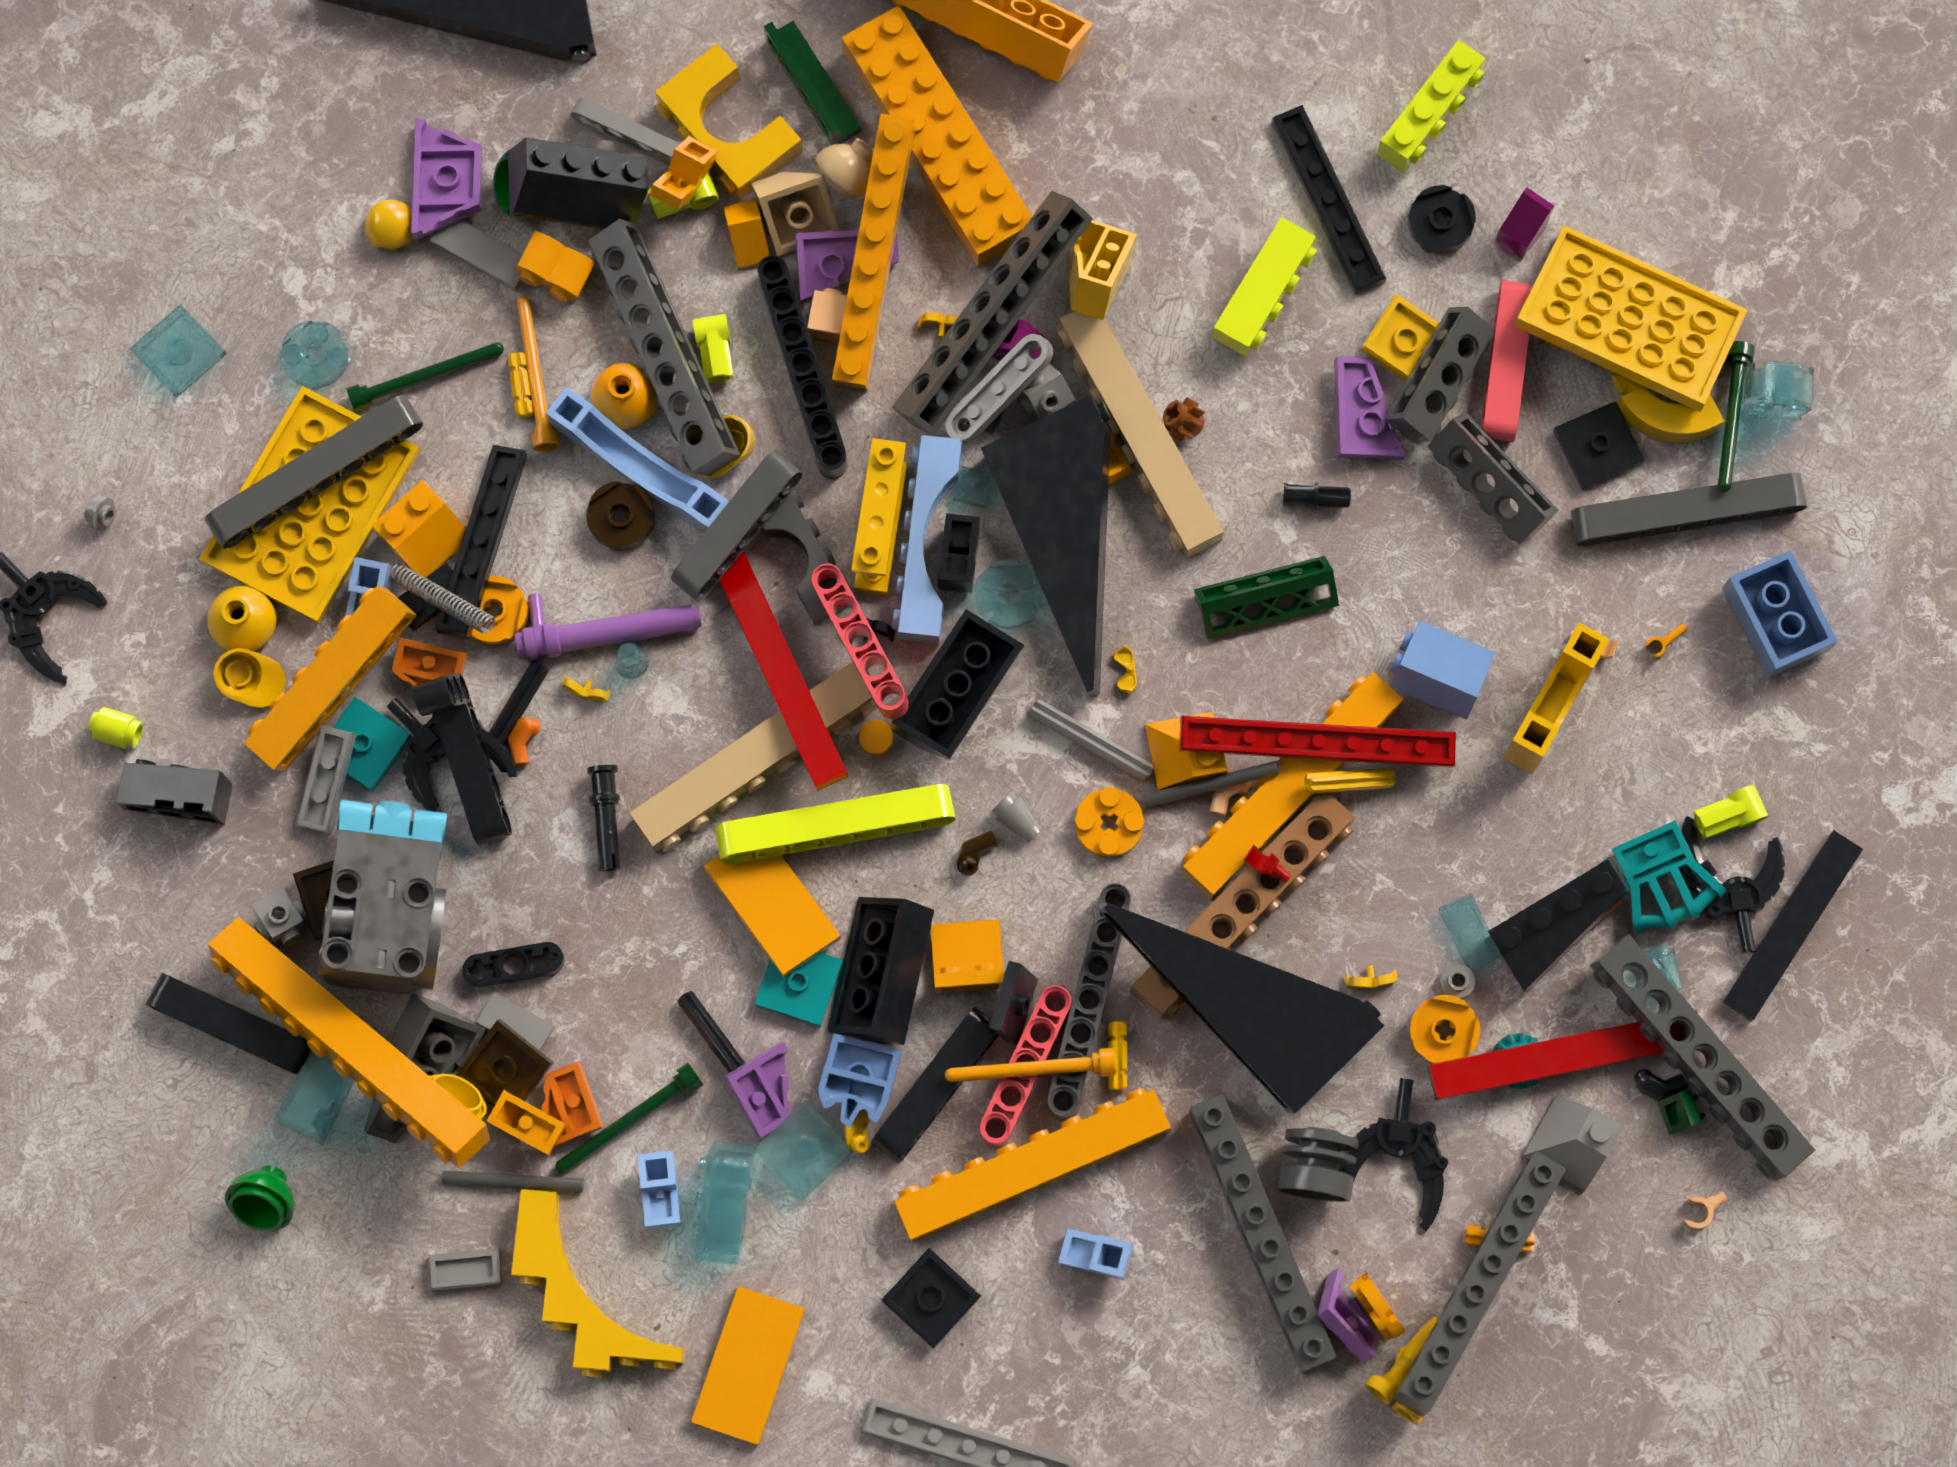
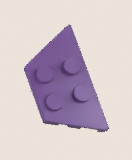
(444, 179)

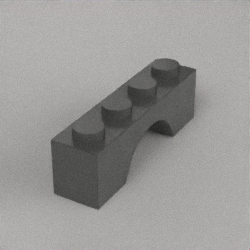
(791, 525)

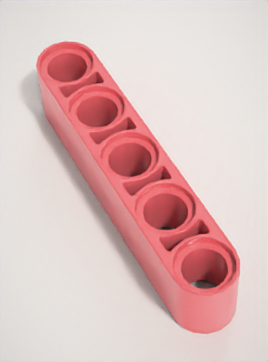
(1506, 364)
(855, 626)
(1025, 1049)

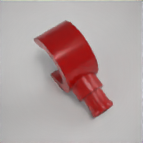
(1266, 865)

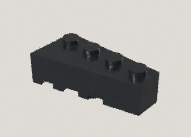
(1550, 927)

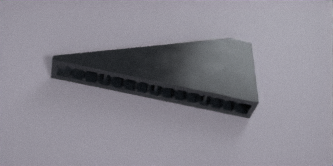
(536, 26)
(1058, 499)
(1271, 1020)

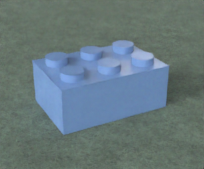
(1779, 614)

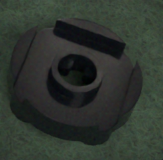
(1451, 203)

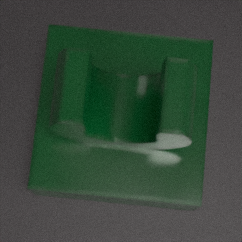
(1680, 1112)

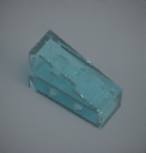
(314, 1099)
(722, 1202)

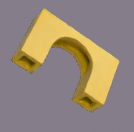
(739, 163)
(1555, 698)

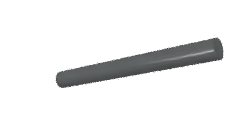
(1211, 784)
(513, 1181)

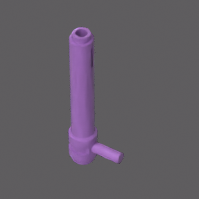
(555, 639)

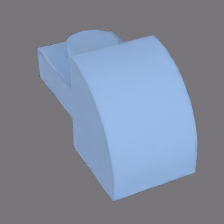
(366, 575)
(659, 1190)
(1096, 1254)

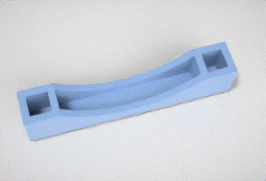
(612, 446)
(937, 473)

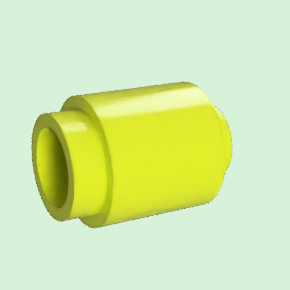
(115, 728)

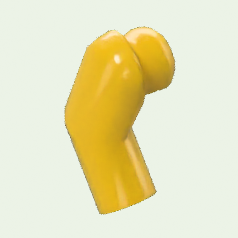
(856, 1135)

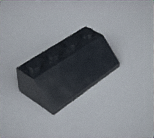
(575, 183)
(957, 685)
(881, 970)

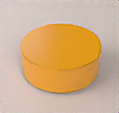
(876, 737)

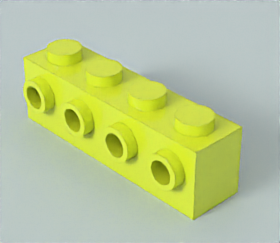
(1431, 106)
(1264, 287)

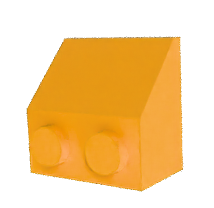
(421, 530)

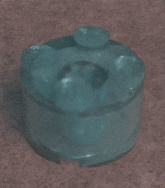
(1778, 389)

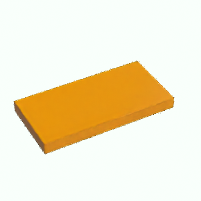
(775, 909)
(748, 1365)

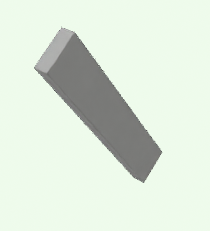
(953, 1440)

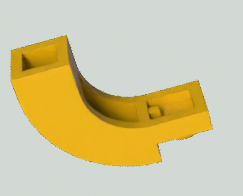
(1665, 420)

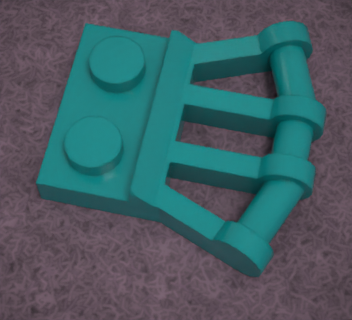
(1654, 857)

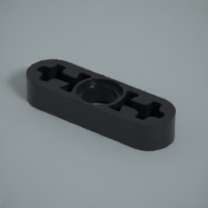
(537, 952)

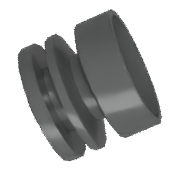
(1318, 1164)

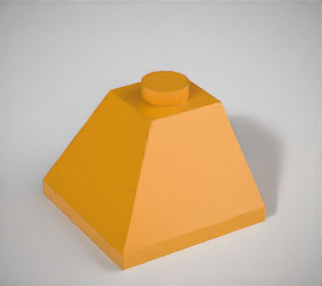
(1176, 767)

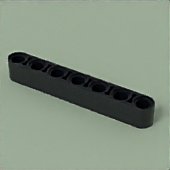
(802, 351)

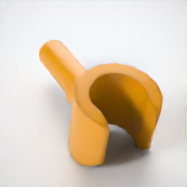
(1666, 639)

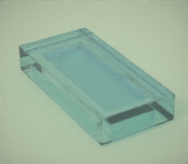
(1469, 932)

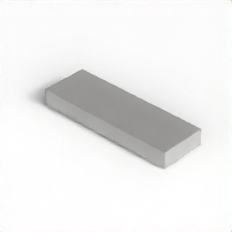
(479, 252)
(326, 779)

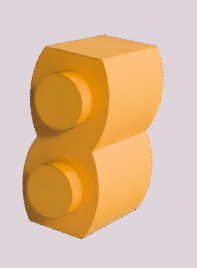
(554, 267)

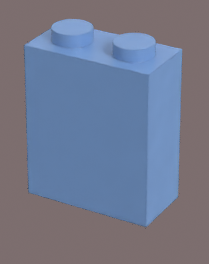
(1441, 669)

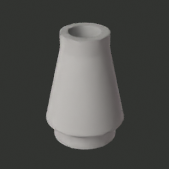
(1016, 816)

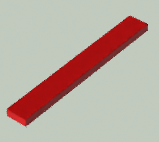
(782, 675)
(1317, 741)
(1542, 1060)

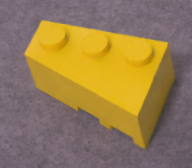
(1098, 267)

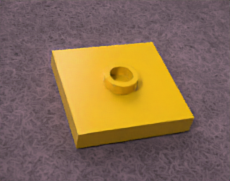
(1399, 337)

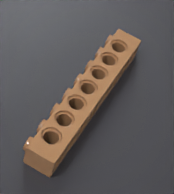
(1323, 812)

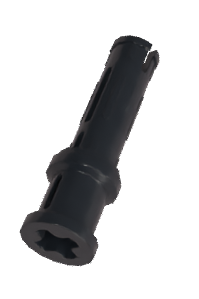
(605, 800)

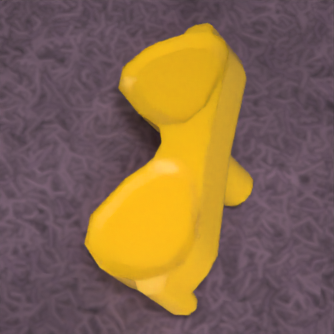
(1125, 658)
(587, 693)

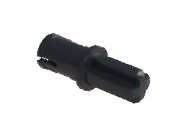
(1316, 495)

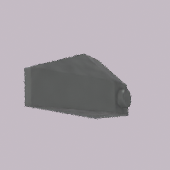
(435, 1042)

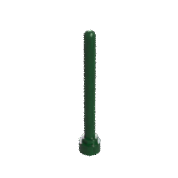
(1739, 356)
(363, 396)
(684, 1081)

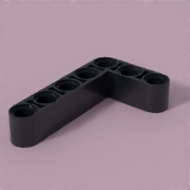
(467, 754)

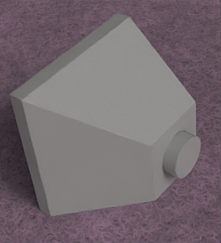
(1575, 1139)

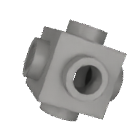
(1045, 394)
(279, 918)

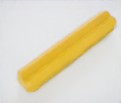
(1349, 780)

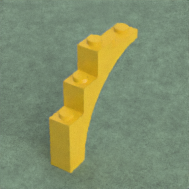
(542, 1256)

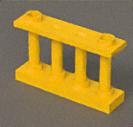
(879, 516)

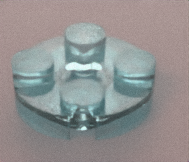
(314, 373)
(995, 609)

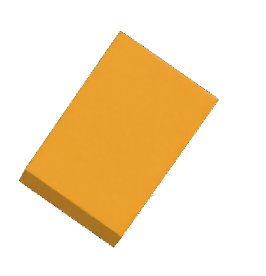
(746, 233)

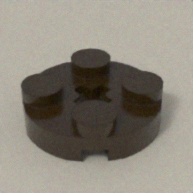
(625, 497)

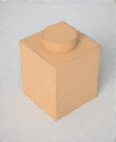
(826, 315)

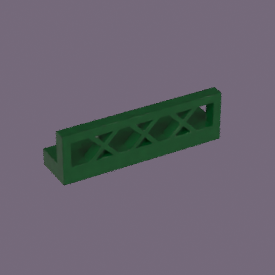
(812, 82)
(1263, 586)

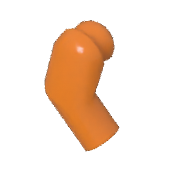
(518, 738)

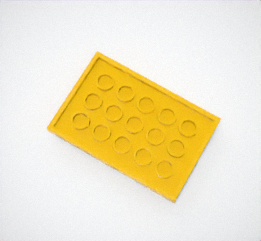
(1631, 318)
(313, 547)

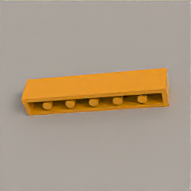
(329, 678)

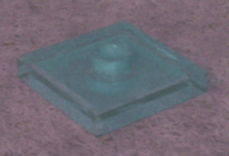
(178, 351)
(803, 1150)

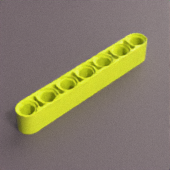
(834, 823)

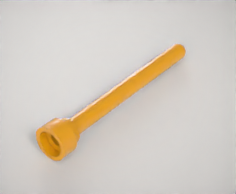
(544, 435)
(1099, 1063)

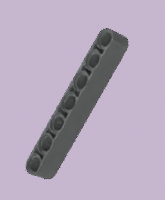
(313, 472)
(1688, 509)
(1087, 1018)

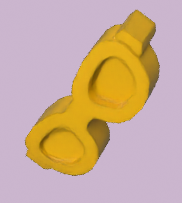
(937, 319)
(1371, 982)

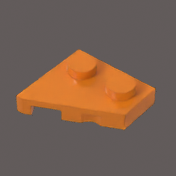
(423, 662)
(571, 1102)

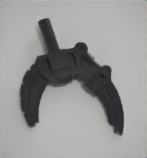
(34, 599)
(428, 748)
(1741, 893)
(1402, 1139)

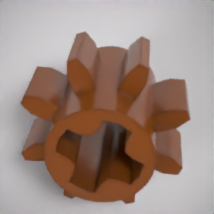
(1183, 419)

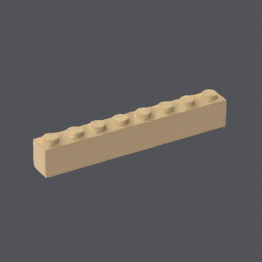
(1141, 433)
(745, 764)

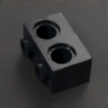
(959, 553)

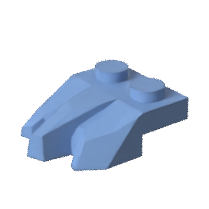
(858, 1077)

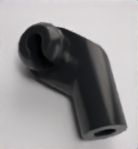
(1658, 1088)

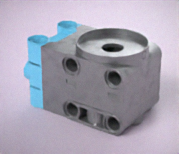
(384, 899)

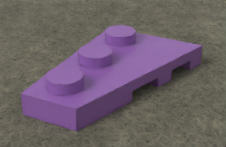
(827, 259)
(1361, 412)

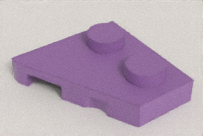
(762, 1089)
(1347, 1319)

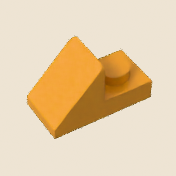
(526, 1123)

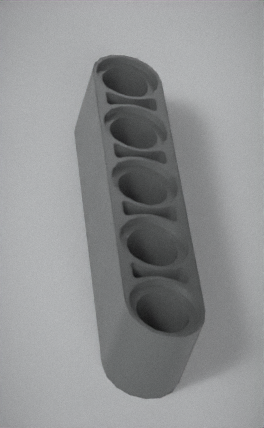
(736, 525)

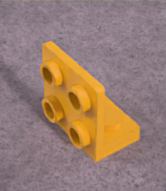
(967, 956)

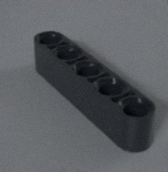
(229, 1023)
(932, 1089)

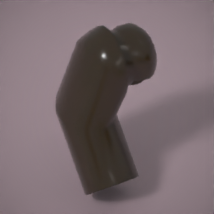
(971, 851)

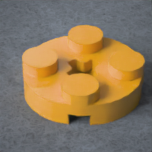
(514, 613)
(1109, 842)
(1460, 1018)
(1382, 1314)

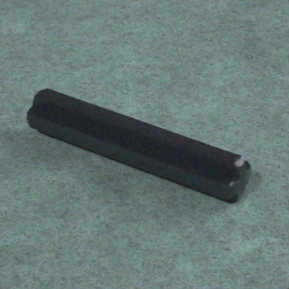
(518, 701)
(710, 1031)

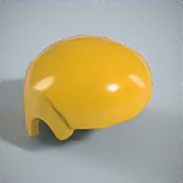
(389, 225)

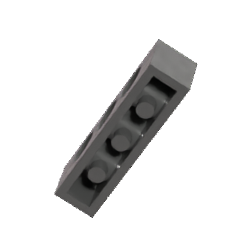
(1457, 328)
(1510, 481)

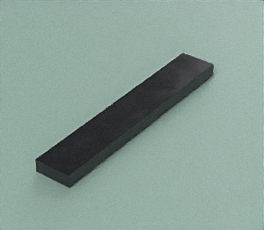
(1328, 200)
(483, 534)
(1792, 925)

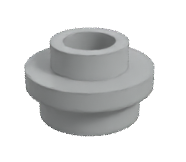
(100, 512)
(1447, 985)

